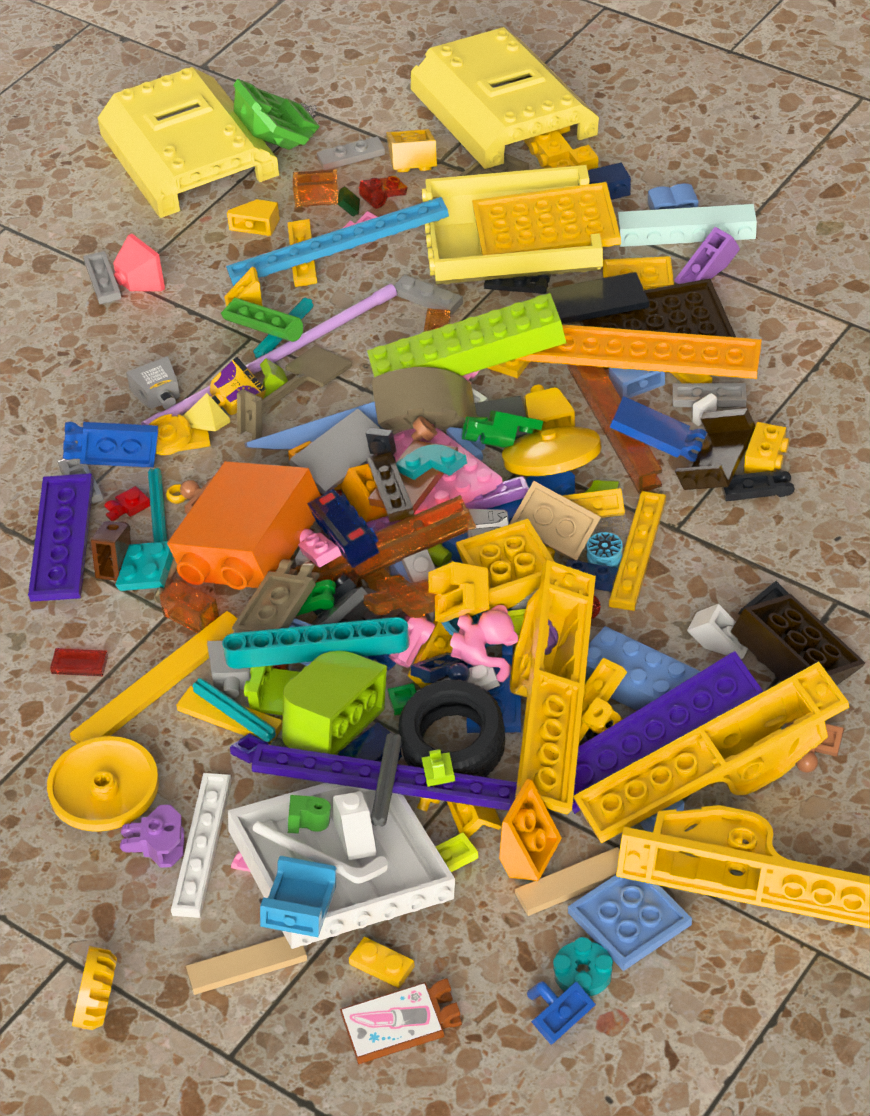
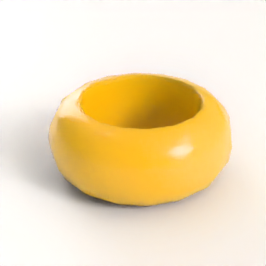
(174, 499)

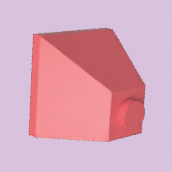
(138, 266)

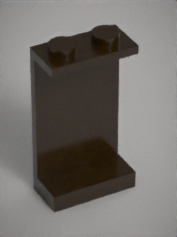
(721, 451)

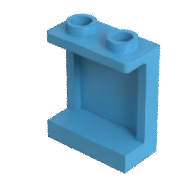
(299, 897)

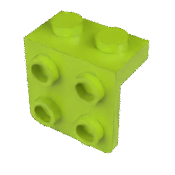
(267, 689)

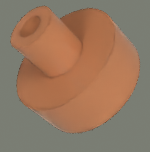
(424, 429)

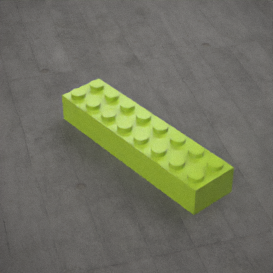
(476, 341)

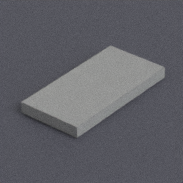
(336, 451)

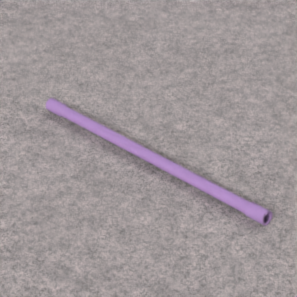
(377, 298)

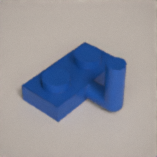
(562, 1010)

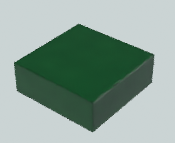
(348, 201)

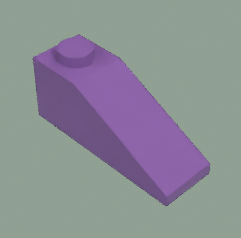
(710, 257)

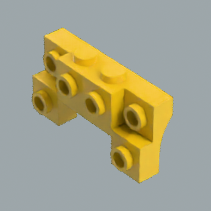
(555, 152)

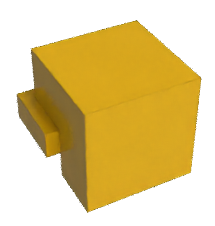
(459, 590)

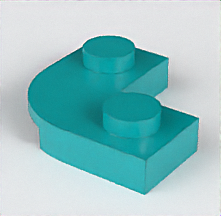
(431, 456)

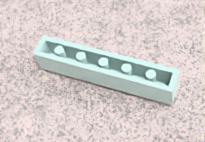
(685, 224)

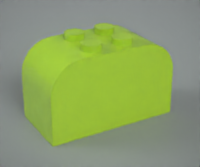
(332, 701)

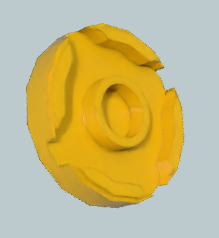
(172, 433)

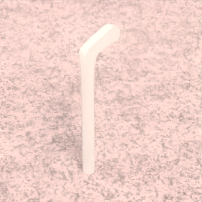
(356, 875)

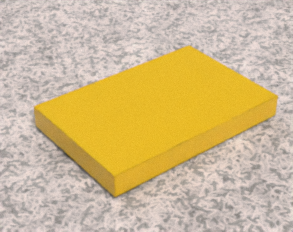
(652, 271)

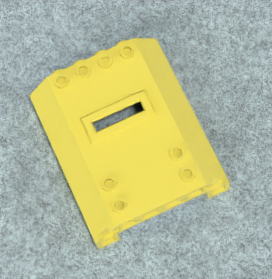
(458, 90)
(183, 148)
(455, 239)

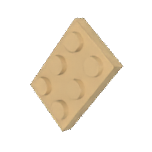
(557, 520)

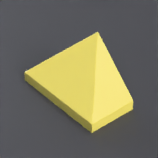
(207, 415)

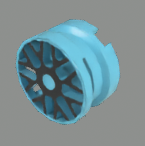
(604, 551)

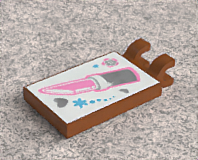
(399, 1020)

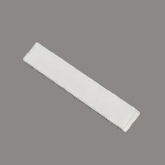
(201, 845)

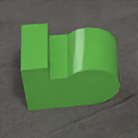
(308, 813)

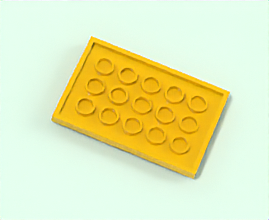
(546, 220)

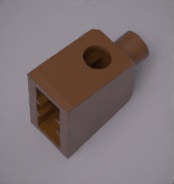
(110, 542)

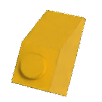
(254, 217)

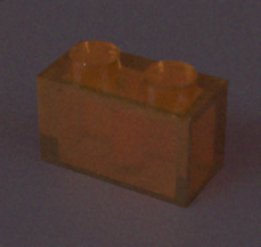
(315, 188)
(188, 606)

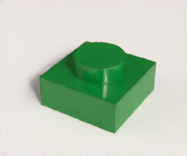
(399, 696)

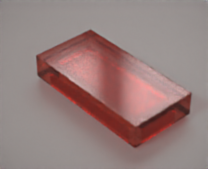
(79, 662)

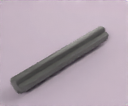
(386, 780)

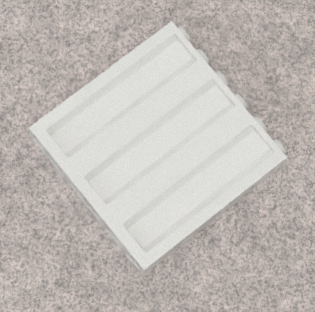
(414, 874)

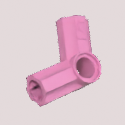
(419, 632)

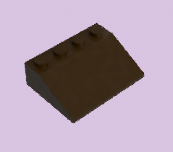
(792, 639)

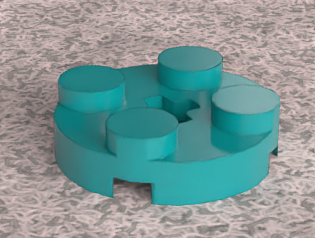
(586, 953)

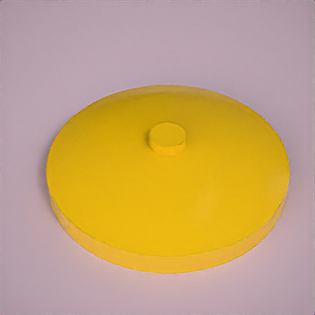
(552, 451)
(103, 783)

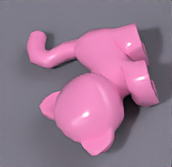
(492, 628)

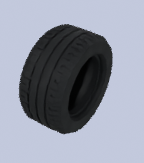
(453, 699)

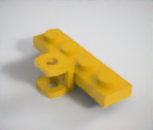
(597, 692)

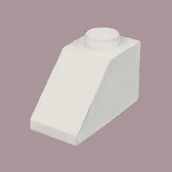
(712, 630)
(353, 825)

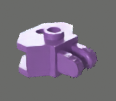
(156, 836)

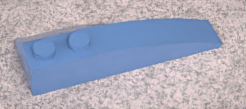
(309, 431)

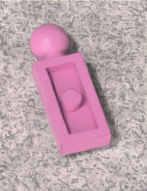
(318, 547)

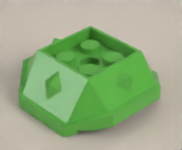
(273, 117)

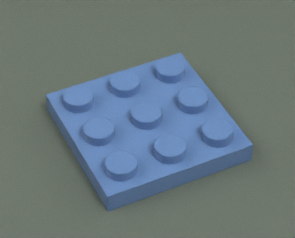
(629, 918)

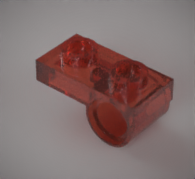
(377, 190)

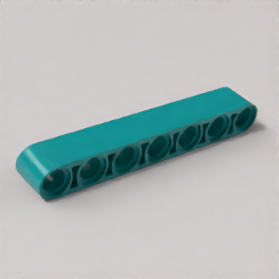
(309, 642)

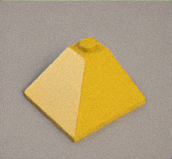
(512, 558)

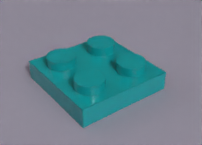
(145, 566)

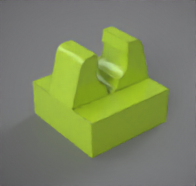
(438, 768)

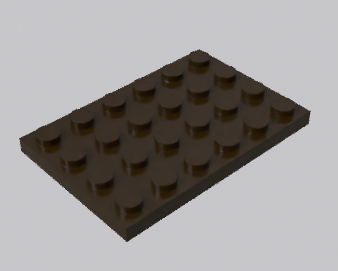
(674, 309)

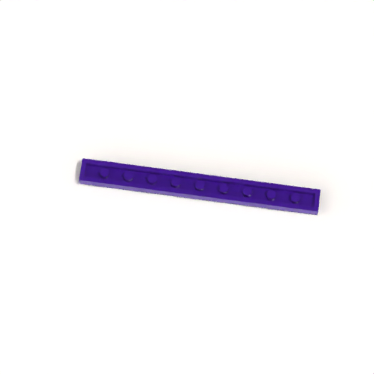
(365, 775)

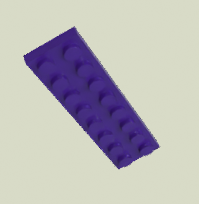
(665, 720)

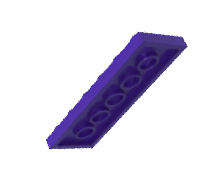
(61, 537)

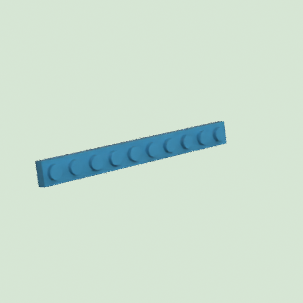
(340, 239)

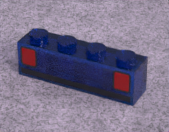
(344, 527)

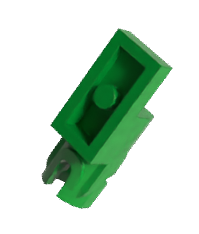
(499, 429)

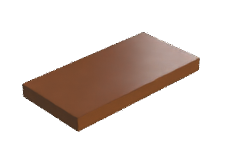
(418, 488)

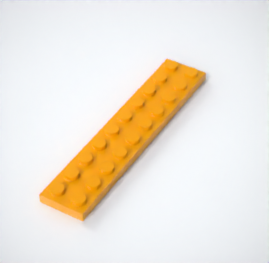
(654, 351)

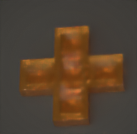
(398, 593)

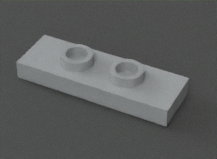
(350, 153)

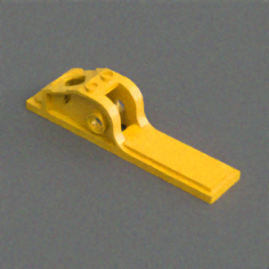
(553, 682)
(735, 748)
(766, 877)

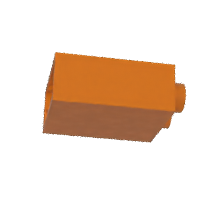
(244, 524)

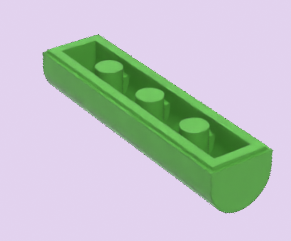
(263, 319)

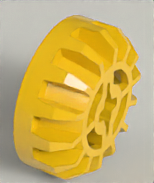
(95, 988)

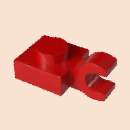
(128, 502)

